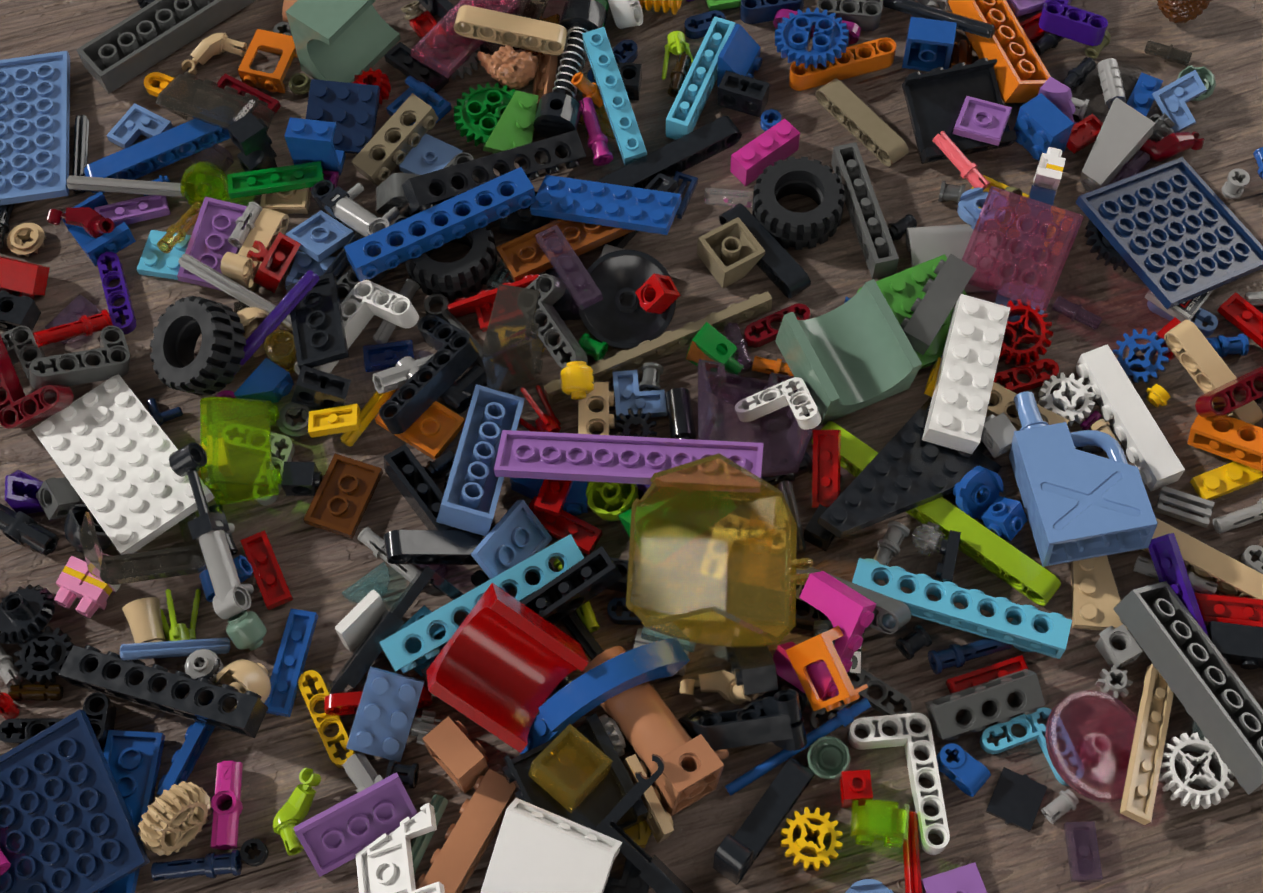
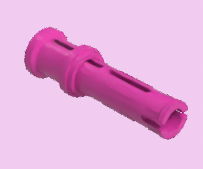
(597, 140)

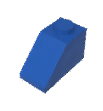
(266, 383)

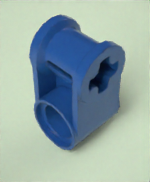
(964, 770)

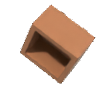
(456, 753)

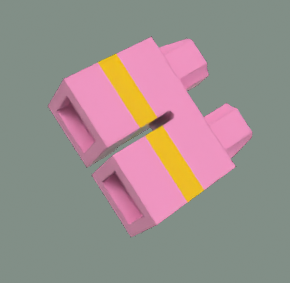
(78, 583)

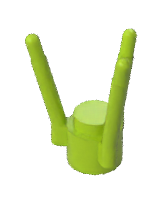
(677, 46)
(179, 631)

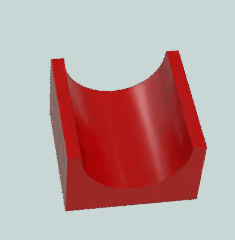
(503, 666)

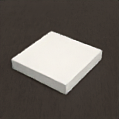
(360, 620)

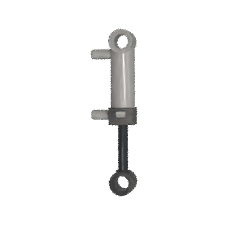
(210, 530)

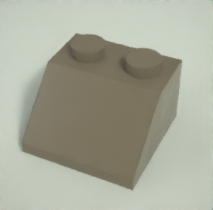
(729, 252)

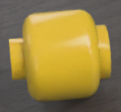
(577, 379)

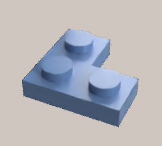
(1174, 96)
(137, 122)
(628, 396)

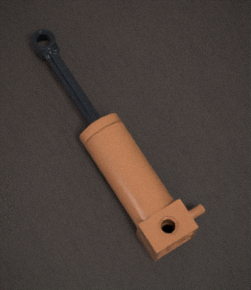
(651, 728)

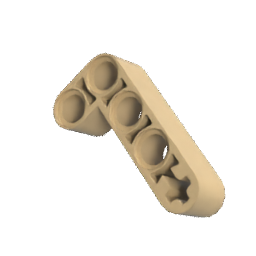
(266, 228)

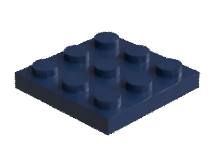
(350, 106)

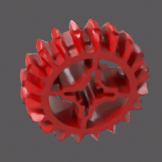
(1027, 335)

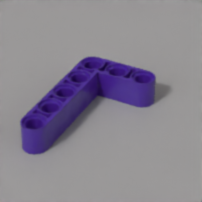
(1072, 22)

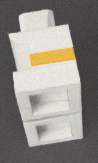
(1050, 169)

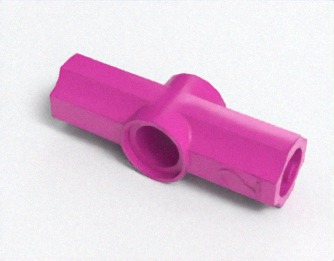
(226, 822)

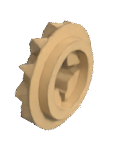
(23, 232)

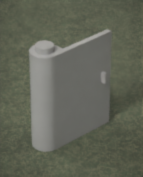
(934, 241)

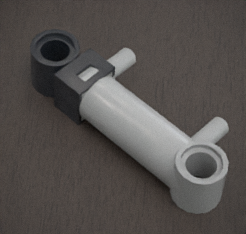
(342, 208)

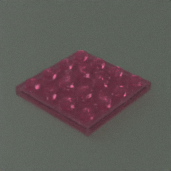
(1020, 247)

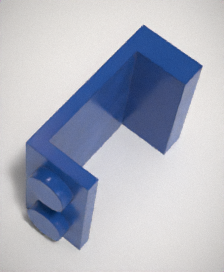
(312, 142)
(108, 242)

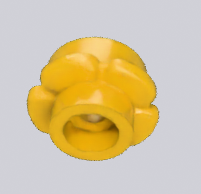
(1157, 395)

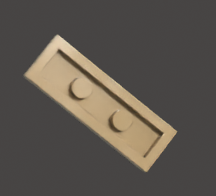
(657, 819)

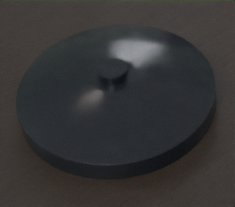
(619, 316)

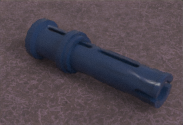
(958, 655)
(210, 865)

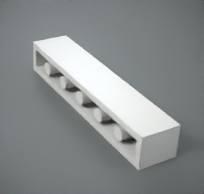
(1129, 418)

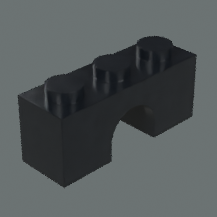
(253, 142)

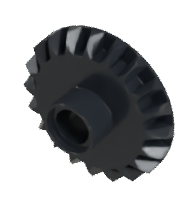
(25, 613)

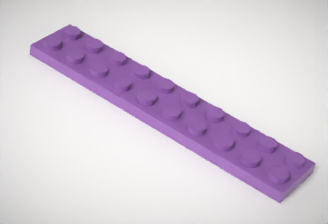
(610, 456)

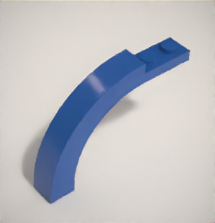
(603, 682)

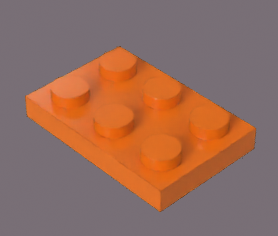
(432, 430)

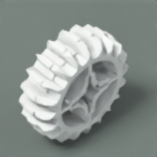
(1204, 777)

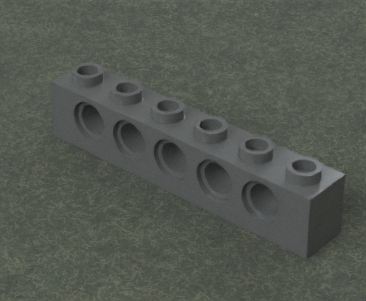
(865, 211)

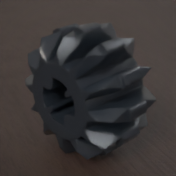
(635, 420)

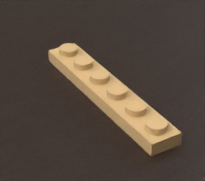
(1147, 748)

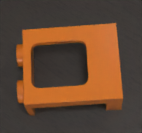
(272, 43)
(822, 648)

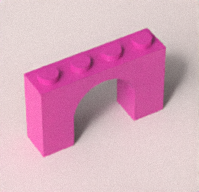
(843, 608)

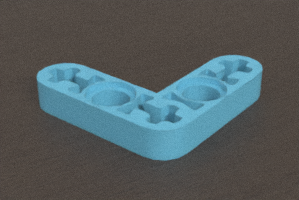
(1033, 732)

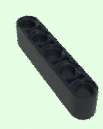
(776, 262)
(431, 547)

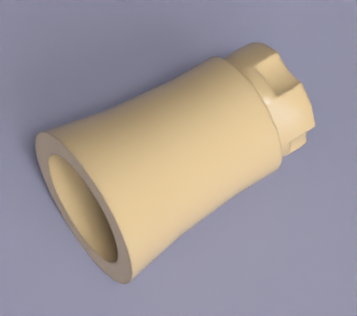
(145, 620)

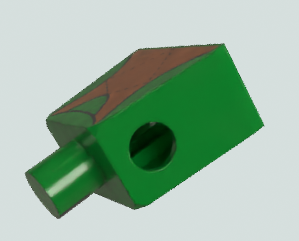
(714, 347)

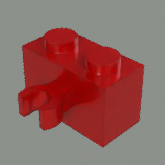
(274, 261)

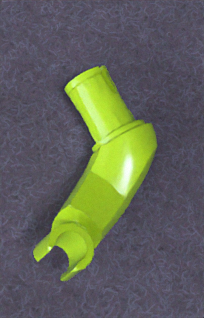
(295, 811)

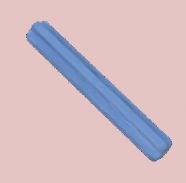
(172, 648)

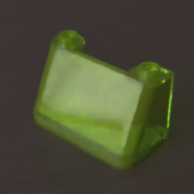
(238, 448)

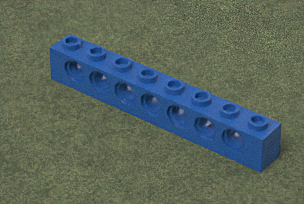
(429, 222)

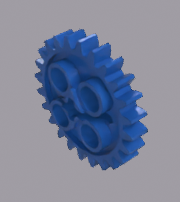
(795, 35)

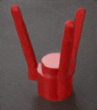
(544, 422)

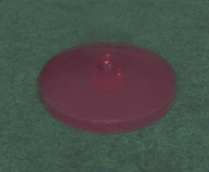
(1091, 743)

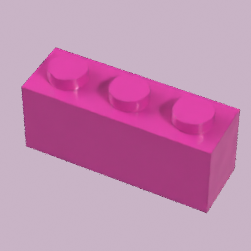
(763, 151)

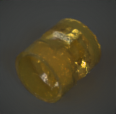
(281, 349)

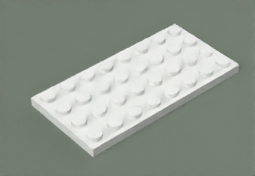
(119, 464)

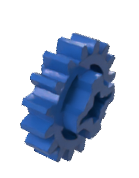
(1149, 349)

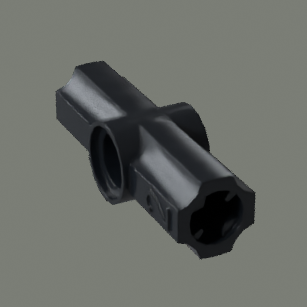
(25, 530)

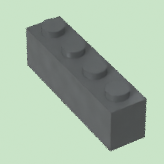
(937, 302)

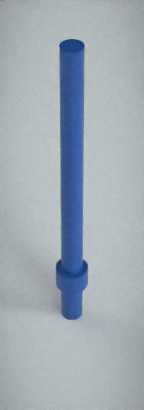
(844, 717)

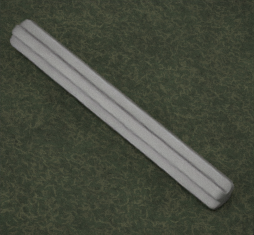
(124, 186)

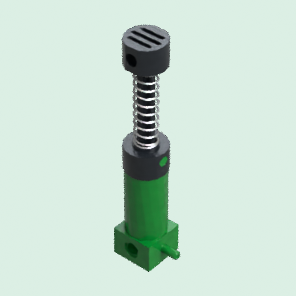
(559, 110)

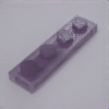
(569, 267)

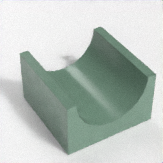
(339, 37)
(849, 354)

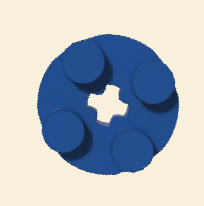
(969, 486)

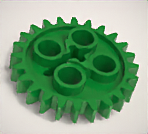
(480, 111)

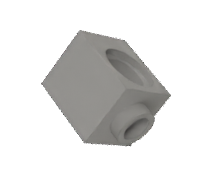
(997, 434)
(1112, 656)

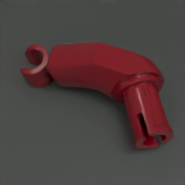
(1172, 145)
(83, 217)

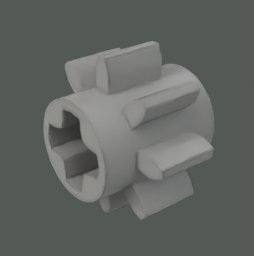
(1114, 675)

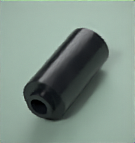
(680, 414)

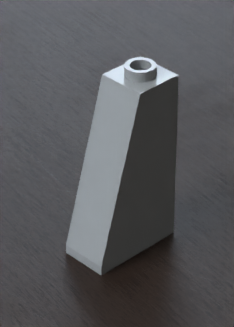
(1117, 142)

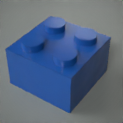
(929, 44)
(1042, 126)

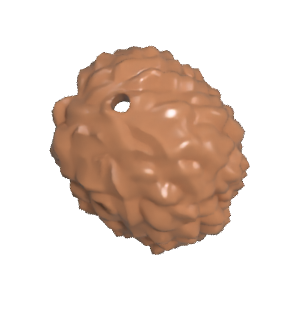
(510, 66)

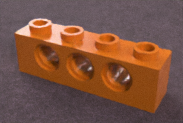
(1229, 439)

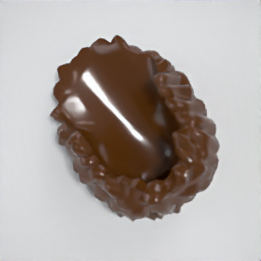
(1182, 10)

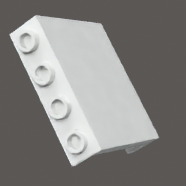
(548, 854)

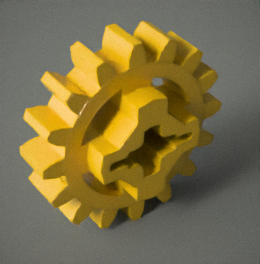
(820, 831)

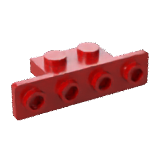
(484, 302)

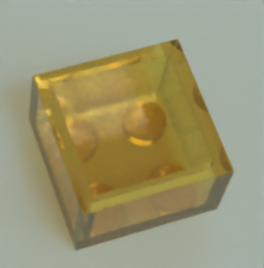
(570, 768)

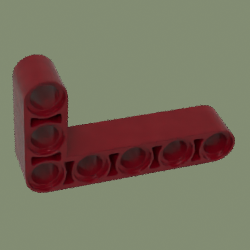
(1223, 396)
(24, 406)

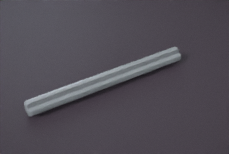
(229, 286)

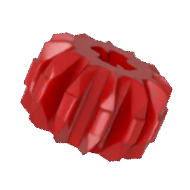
(375, 78)

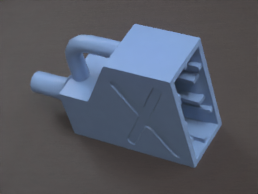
(1075, 499)

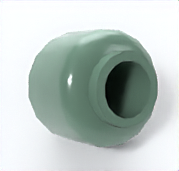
(246, 630)

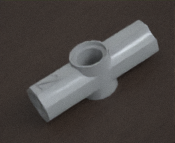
(397, 376)

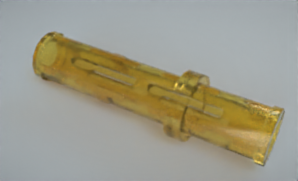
(169, 241)

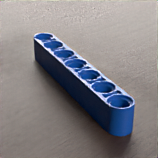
(157, 151)

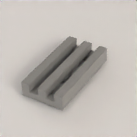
(1186, 503)

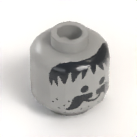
(203, 664)

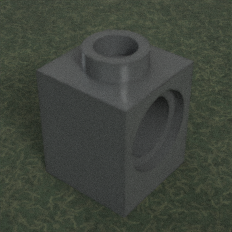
(57, 497)

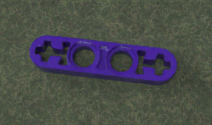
(117, 292)

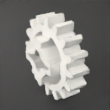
(1070, 395)

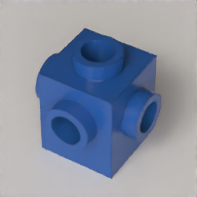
(1005, 518)

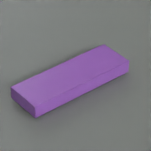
(135, 209)

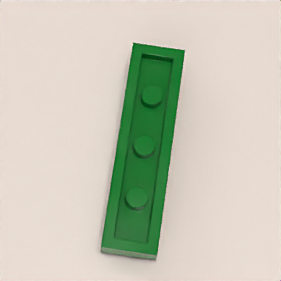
(274, 179)

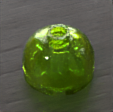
(202, 181)

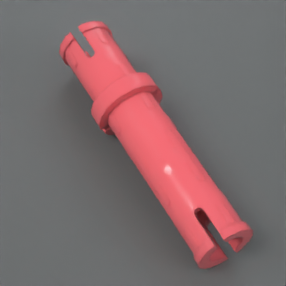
(960, 161)

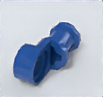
(1230, 345)

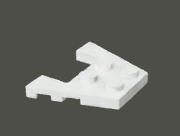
(388, 861)

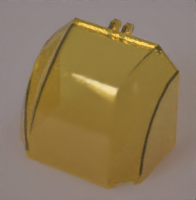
(714, 556)

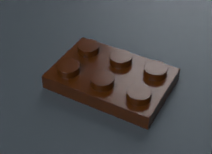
(343, 496)

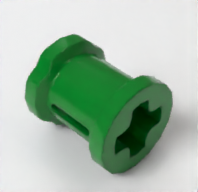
(592, 347)

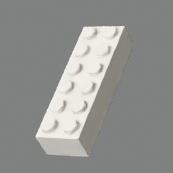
(966, 374)

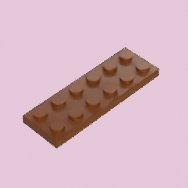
(525, 257)

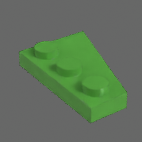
(515, 125)

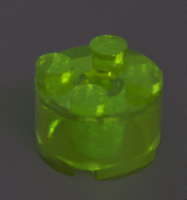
(879, 822)

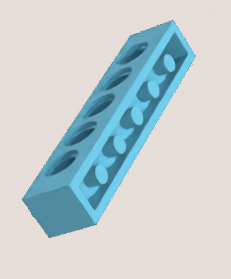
(698, 81)
(614, 95)

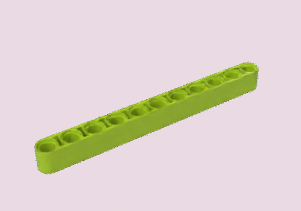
(975, 539)

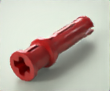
(84, 326)

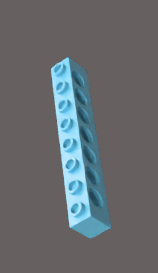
(970, 619)
(394, 646)

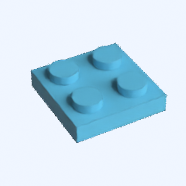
(161, 264)

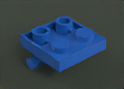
(426, 94)

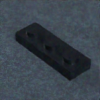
(401, 59)

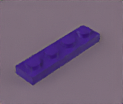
(1171, 568)

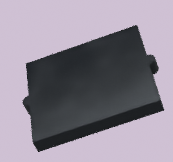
(1016, 799)

